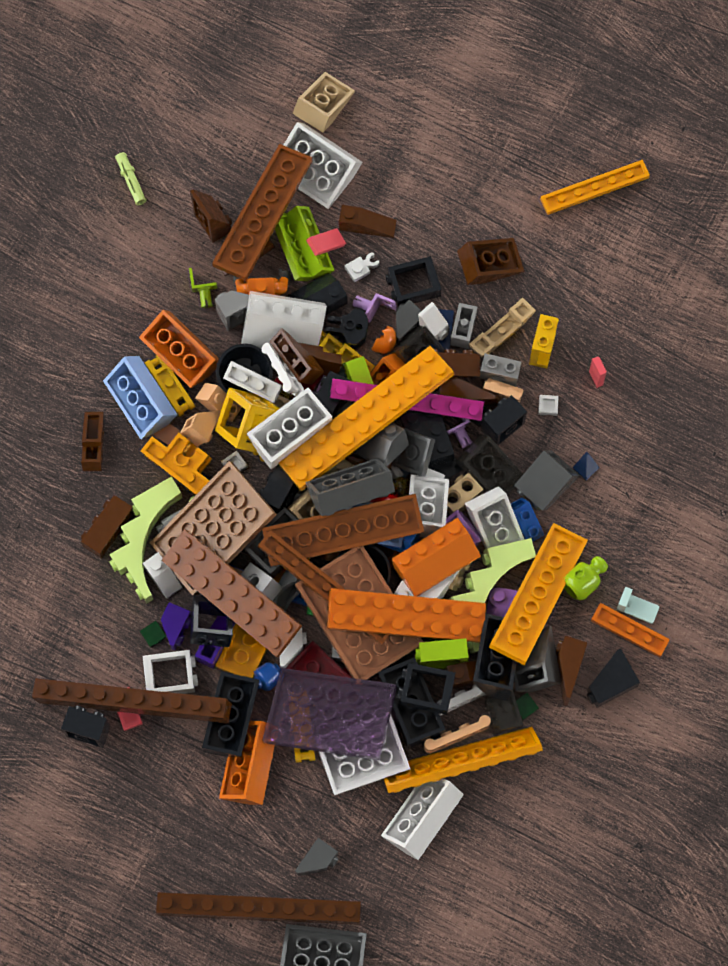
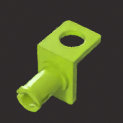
(204, 291)

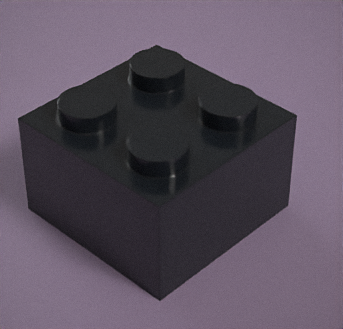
(503, 419)
(86, 726)

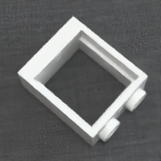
(182, 689)

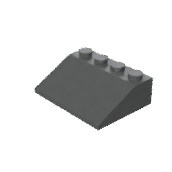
(322, 947)

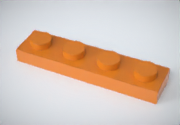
(630, 630)

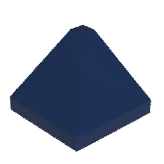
(586, 466)

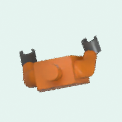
(264, 285)

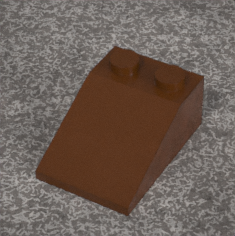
(210, 215)
(489, 260)
(570, 655)

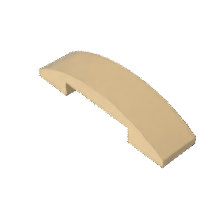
(503, 329)

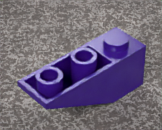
(208, 654)

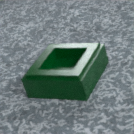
(153, 634)
(526, 706)

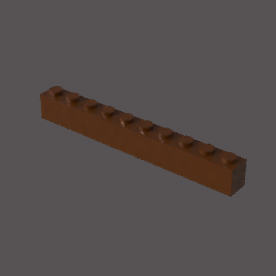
(132, 700)
(258, 908)

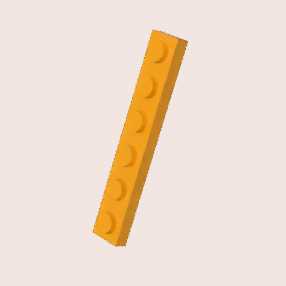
(595, 187)

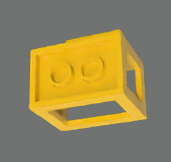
(256, 412)

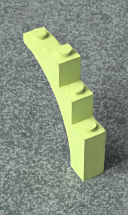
(149, 508)
(498, 562)

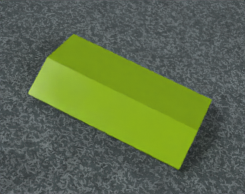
(292, 233)

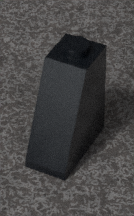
(613, 680)

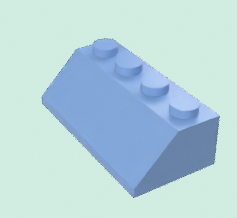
(139, 396)

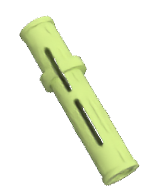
(127, 172)

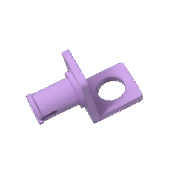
(372, 306)
(461, 433)

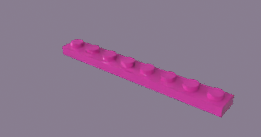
(431, 403)

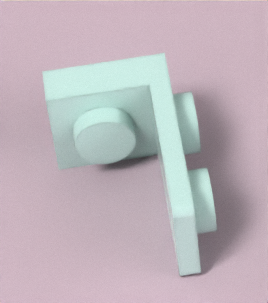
(637, 607)

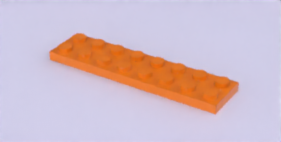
(405, 615)

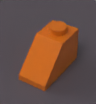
(385, 368)

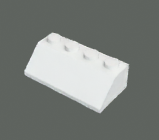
(289, 427)
(422, 816)

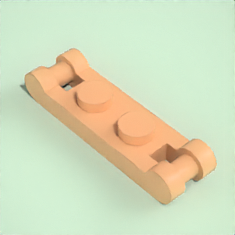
(464, 732)

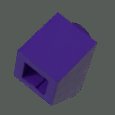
(175, 621)

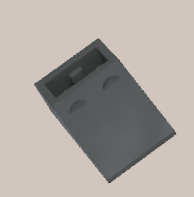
(541, 666)

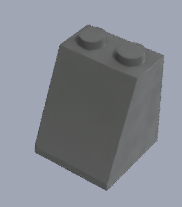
(546, 480)

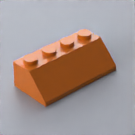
(179, 348)
(436, 557)
(248, 775)

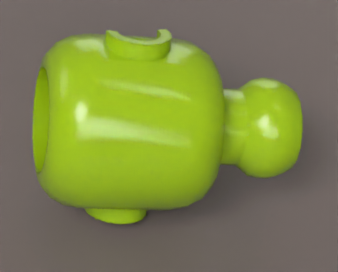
(585, 578)

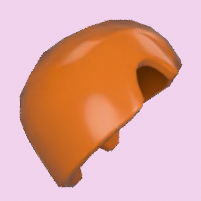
(385, 342)

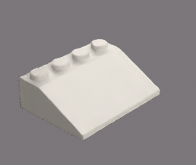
(331, 165)
(270, 313)
(353, 772)

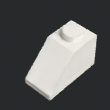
(434, 321)
(162, 575)
(293, 649)

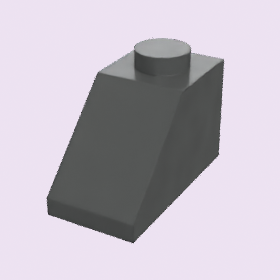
(406, 319)
(318, 859)

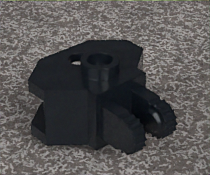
(352, 328)

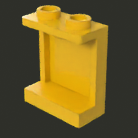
(543, 341)

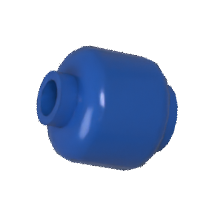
(268, 676)

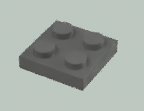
(416, 455)

